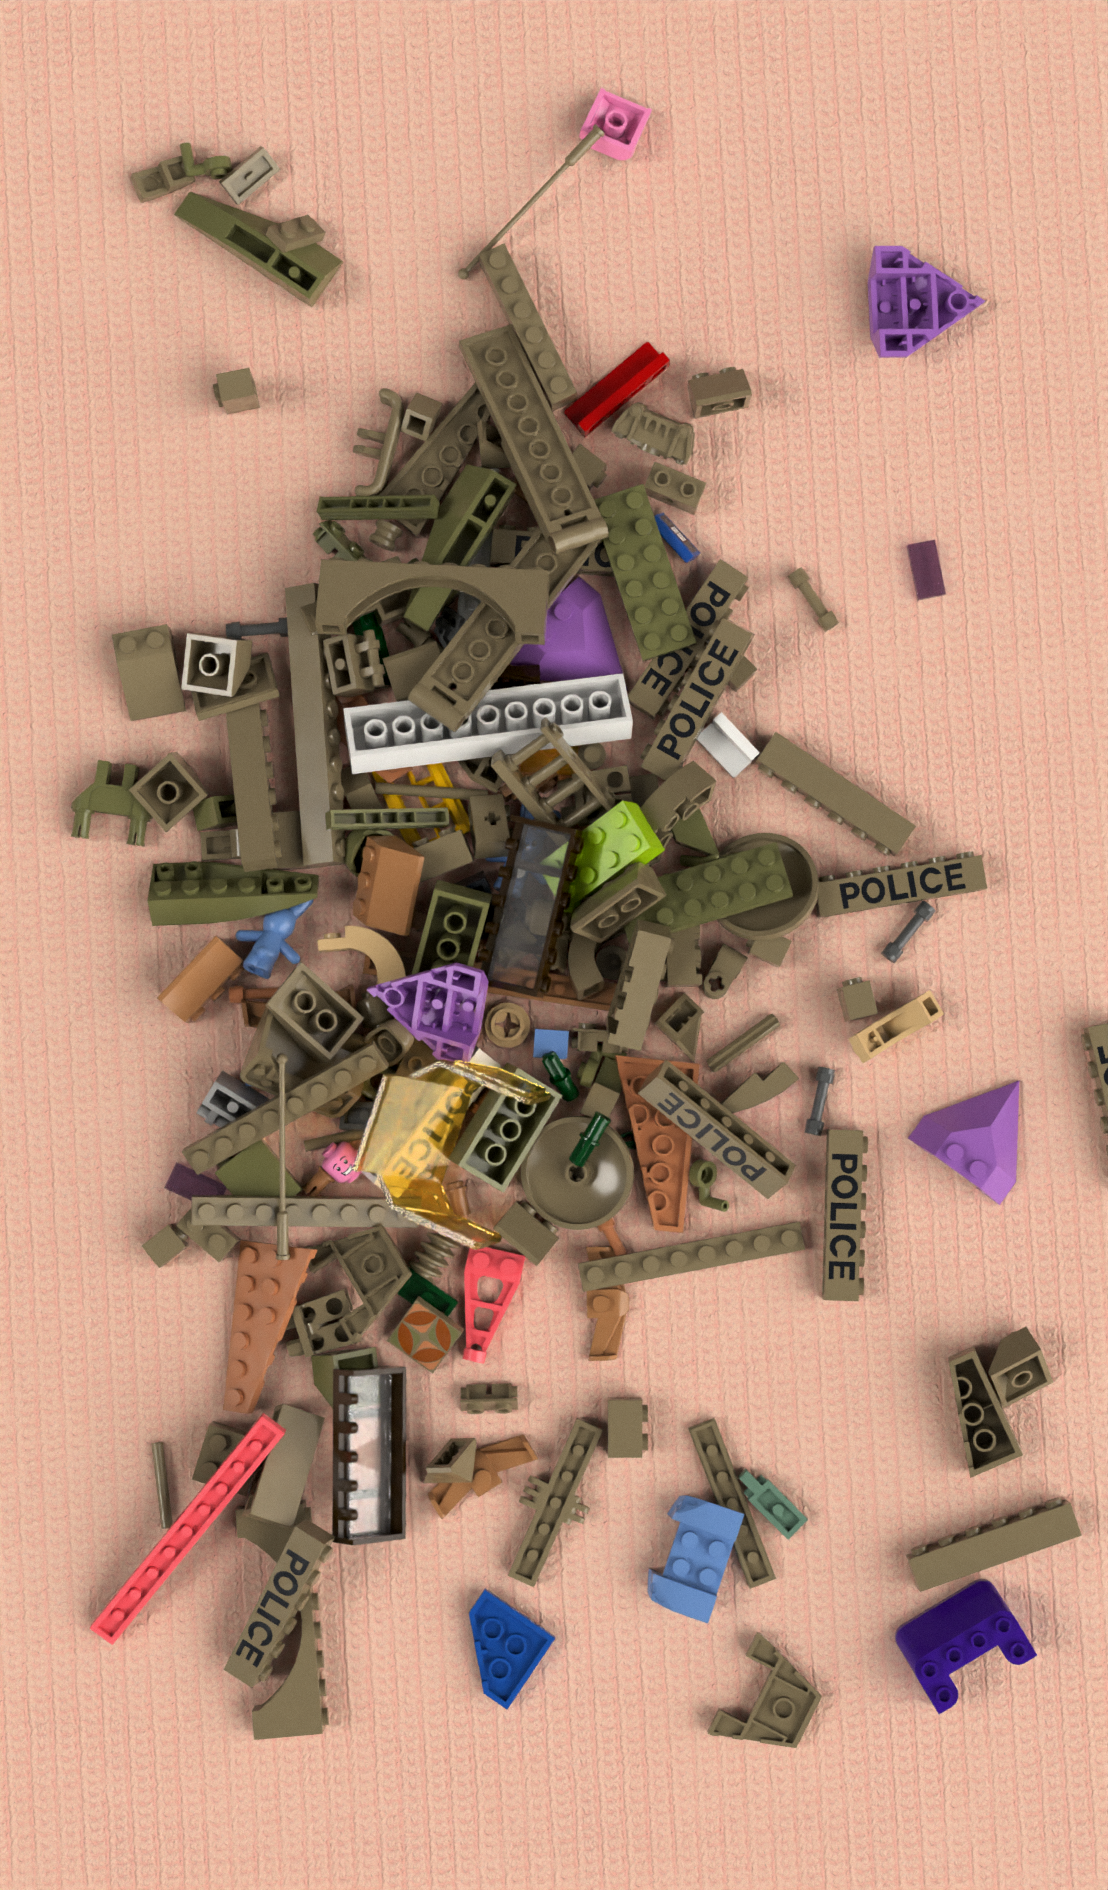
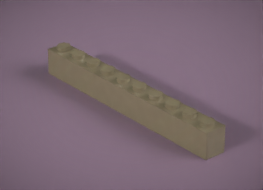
(315, 734)

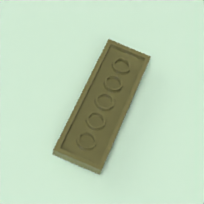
(644, 574)
(719, 889)

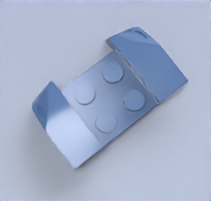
(696, 1557)

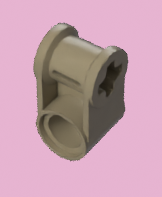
(726, 969)

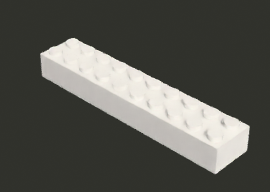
(505, 719)

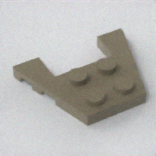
(373, 1269)
(781, 1707)

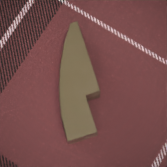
(757, 1091)

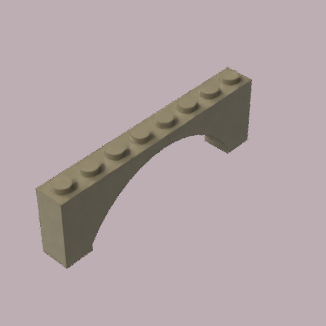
(354, 586)
(298, 1702)

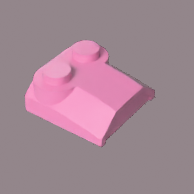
(621, 123)

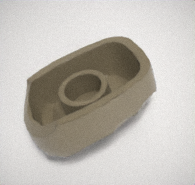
(391, 1040)

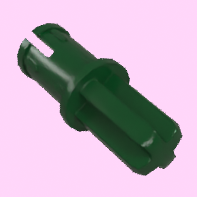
(560, 1076)
(589, 1139)

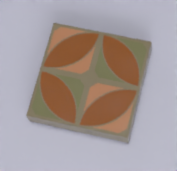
(425, 1334)

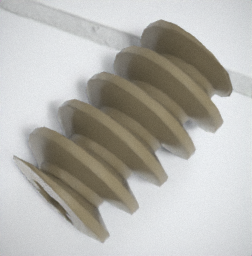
(433, 1256)

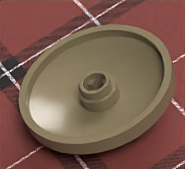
(784, 915)
(574, 1194)

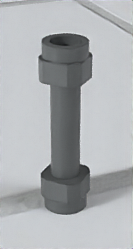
(237, 630)
(922, 913)
(824, 1077)

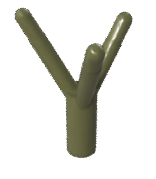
(691, 861)

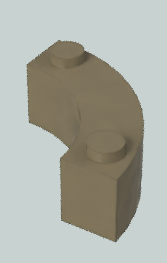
(675, 799)

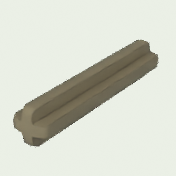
(743, 1043)

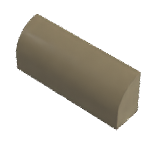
(284, 1471)

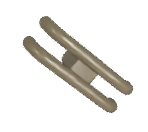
(389, 443)

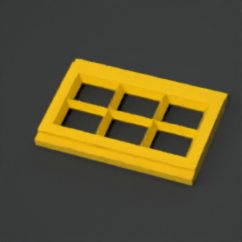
(454, 806)

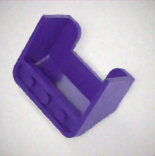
(958, 1633)

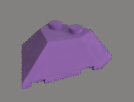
(911, 302)
(575, 639)
(439, 1007)
(976, 1139)

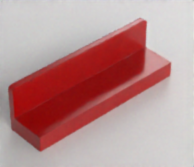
(617, 388)

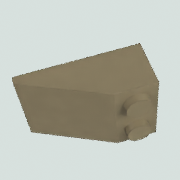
(149, 672)
(313, 1014)

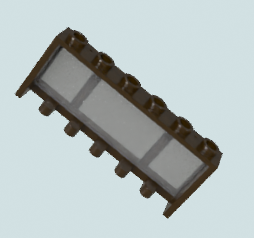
(530, 906)
(369, 1455)

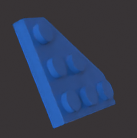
(505, 1646)

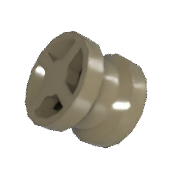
(385, 535)

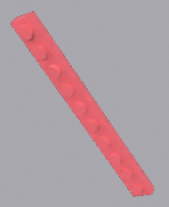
(188, 1528)

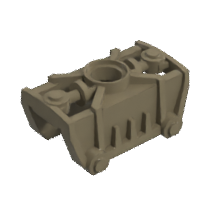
(656, 433)

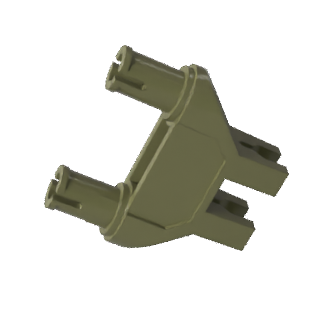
(113, 800)

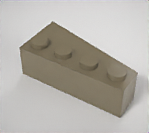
(638, 984)

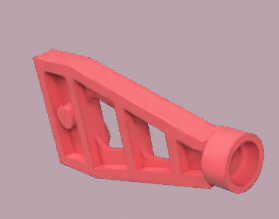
(493, 1264)

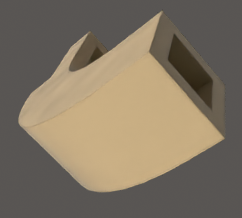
(379, 949)
(895, 1026)

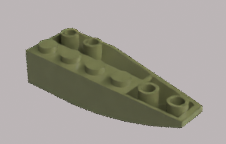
(299, 271)
(459, 533)
(222, 892)

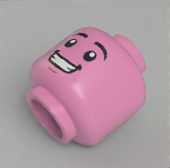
(340, 1161)

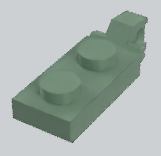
(772, 1504)

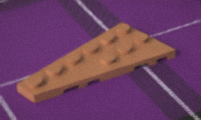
(660, 1144)
(261, 1314)

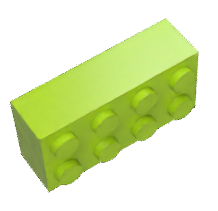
(610, 847)

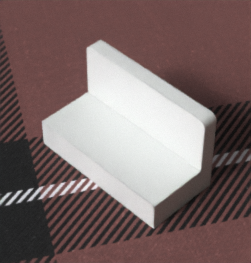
(727, 745)

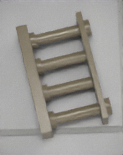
(525, 787)

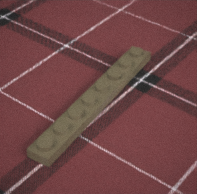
(298, 1101)
(302, 1211)
(691, 1256)

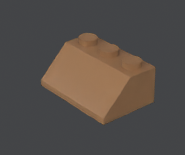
(388, 884)
(202, 980)

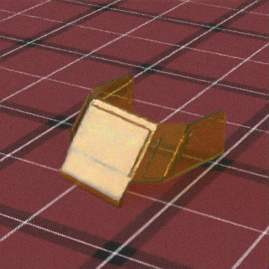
(415, 1133)

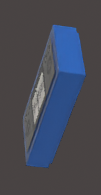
(676, 538)

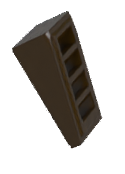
(523, 673)

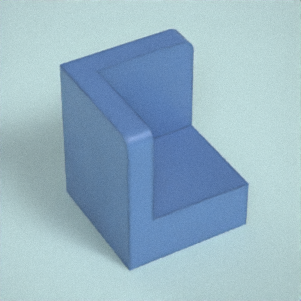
(550, 1041)

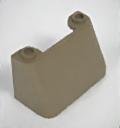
(262, 1069)

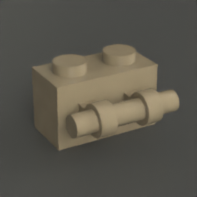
(354, 663)
(443, 853)

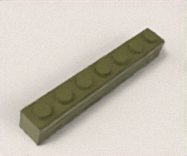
(378, 507)
(387, 818)

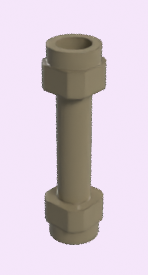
(799, 579)

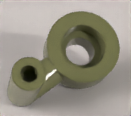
(215, 166)
(588, 1070)
(703, 1175)

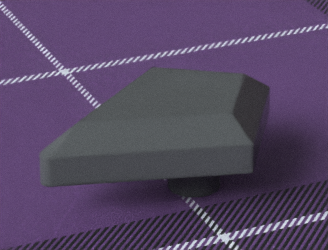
(448, 625)

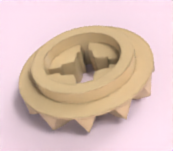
(516, 1035)

